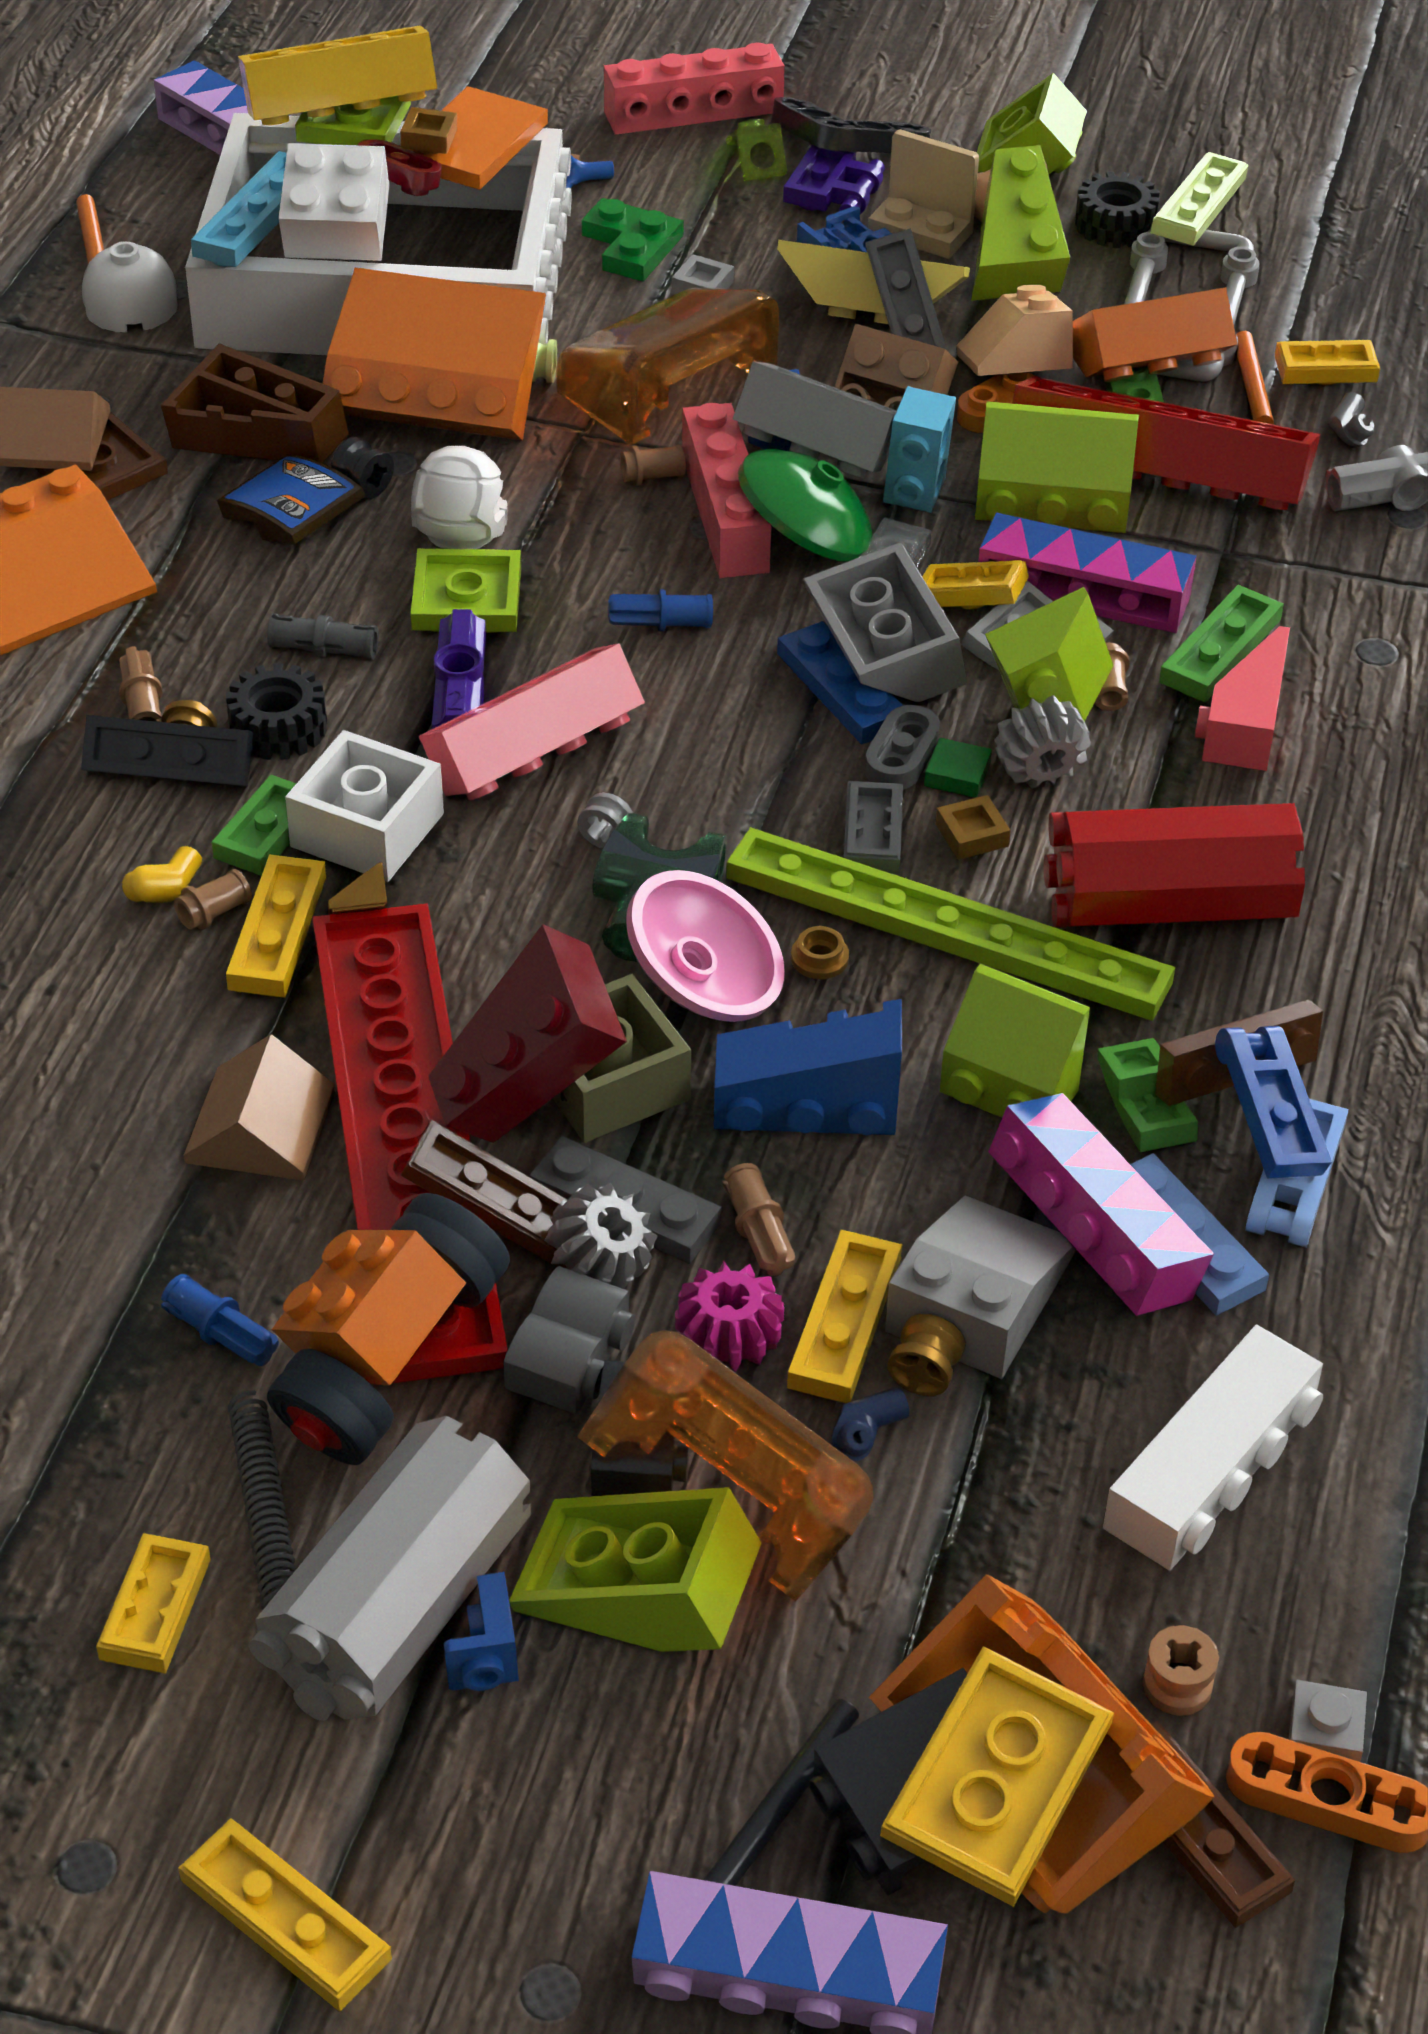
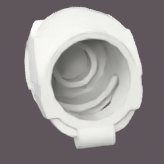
(458, 498)

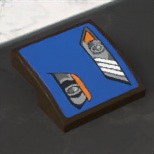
(291, 498)

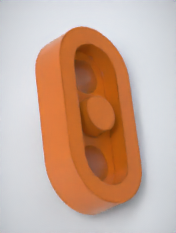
(996, 389)

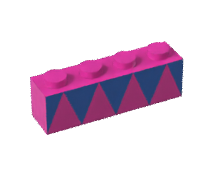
(1121, 576)
(1100, 1204)

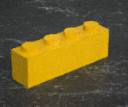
(337, 74)

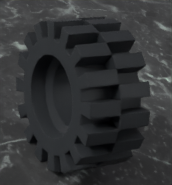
(1115, 208)
(278, 690)

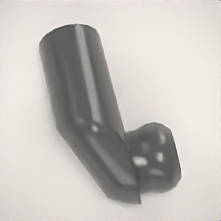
(1348, 421)

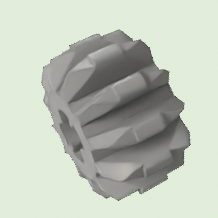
(1042, 741)
(601, 1236)

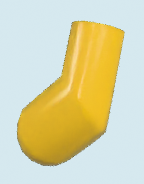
(162, 881)

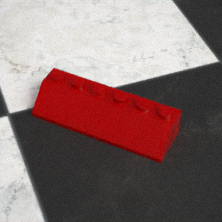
(1196, 444)

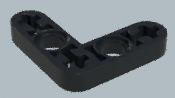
(837, 134)

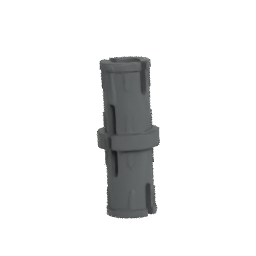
(323, 636)

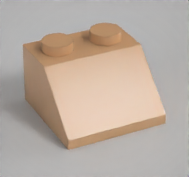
(1020, 335)

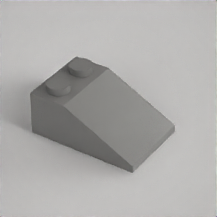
(983, 1276)

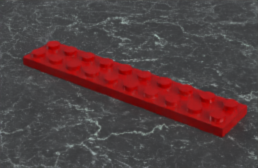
(385, 1040)

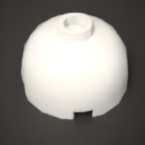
(129, 287)

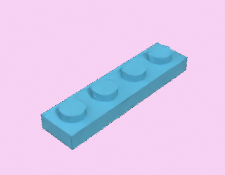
(244, 218)

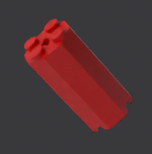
(1174, 864)

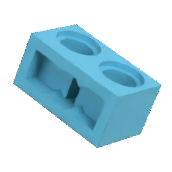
(919, 449)

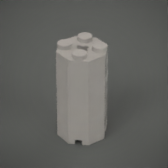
(392, 1570)

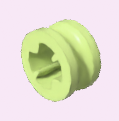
(546, 361)

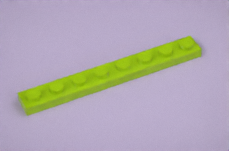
(951, 923)

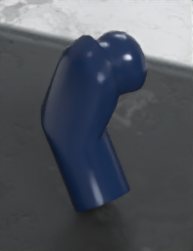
(861, 1418)

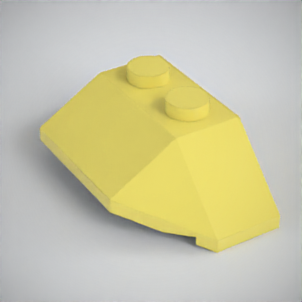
(847, 281)

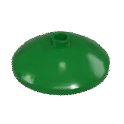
(807, 502)

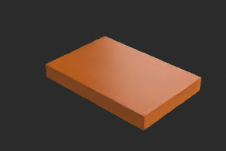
(487, 135)

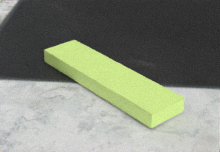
(1199, 198)

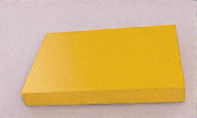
(997, 1775)

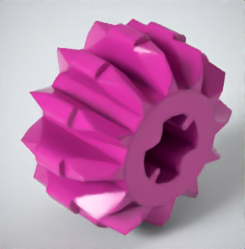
(731, 1314)

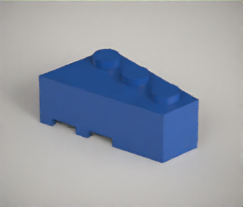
(812, 1076)

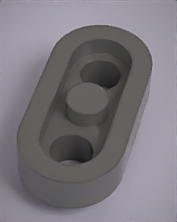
(902, 746)

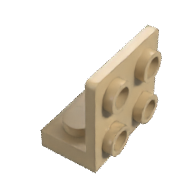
(930, 193)

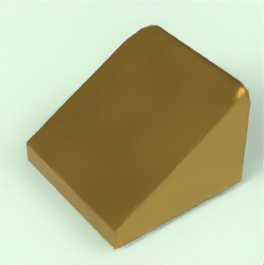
(363, 894)

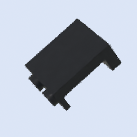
(866, 1770)

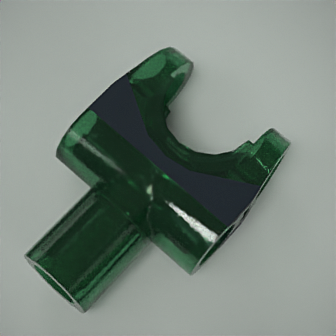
(631, 860)

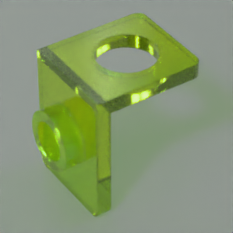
(755, 132)

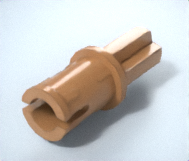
(139, 687)
(759, 1218)

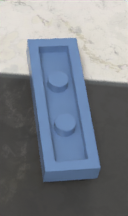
(1233, 1272)

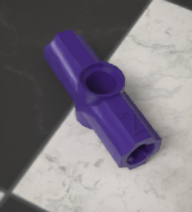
(459, 666)

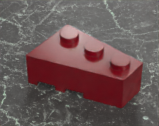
(528, 1038)

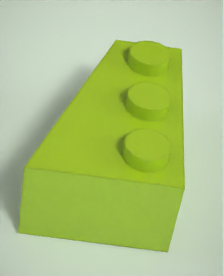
(1019, 228)

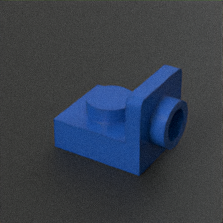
(490, 1651)

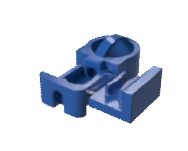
(849, 235)

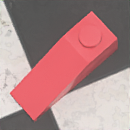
(1245, 707)

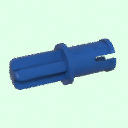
(660, 610)
(218, 1320)

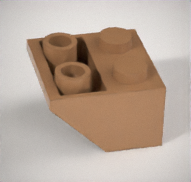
(884, 364)

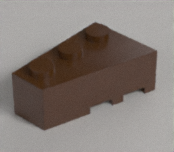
(253, 410)

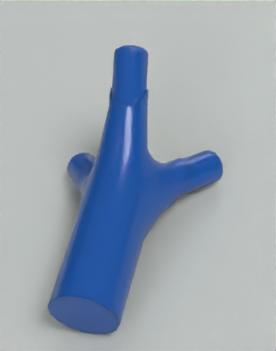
(585, 171)

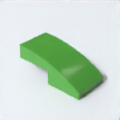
(1131, 1080)

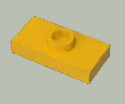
(1327, 362)
(976, 583)
(153, 1603)

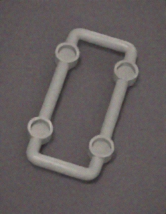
(1238, 272)

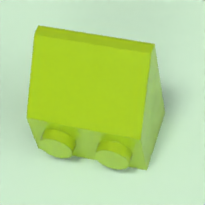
(1041, 116)
(1053, 653)
(1013, 1044)

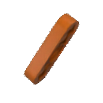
(1302, 1805)

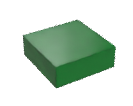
(958, 767)

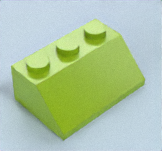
(1057, 466)

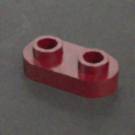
(408, 168)

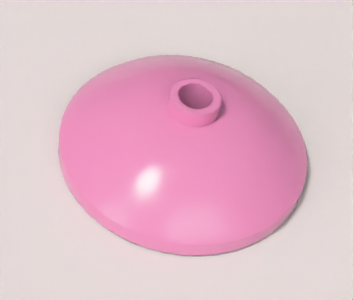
(705, 946)

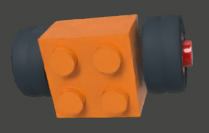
(369, 1316)

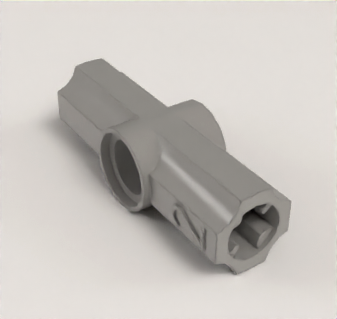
(1393, 477)

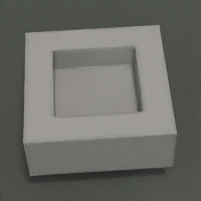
(702, 273)
(1328, 1718)

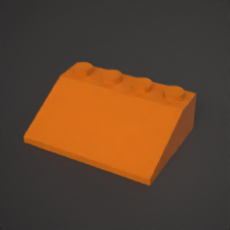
(436, 352)
(62, 558)

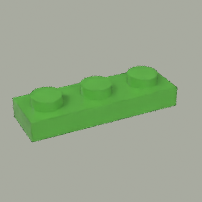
(1221, 642)

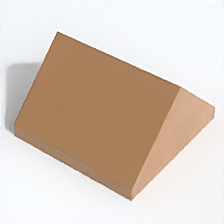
(50, 427)
(262, 1113)

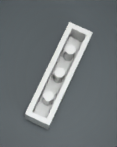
(1213, 1448)

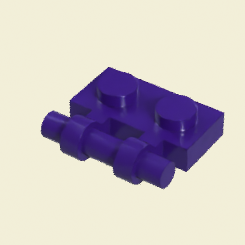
(833, 177)

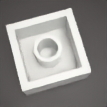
(334, 202)
(364, 804)

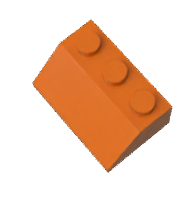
(1154, 334)

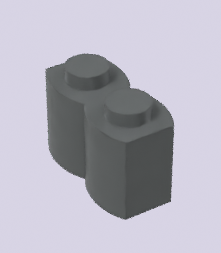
(567, 1339)

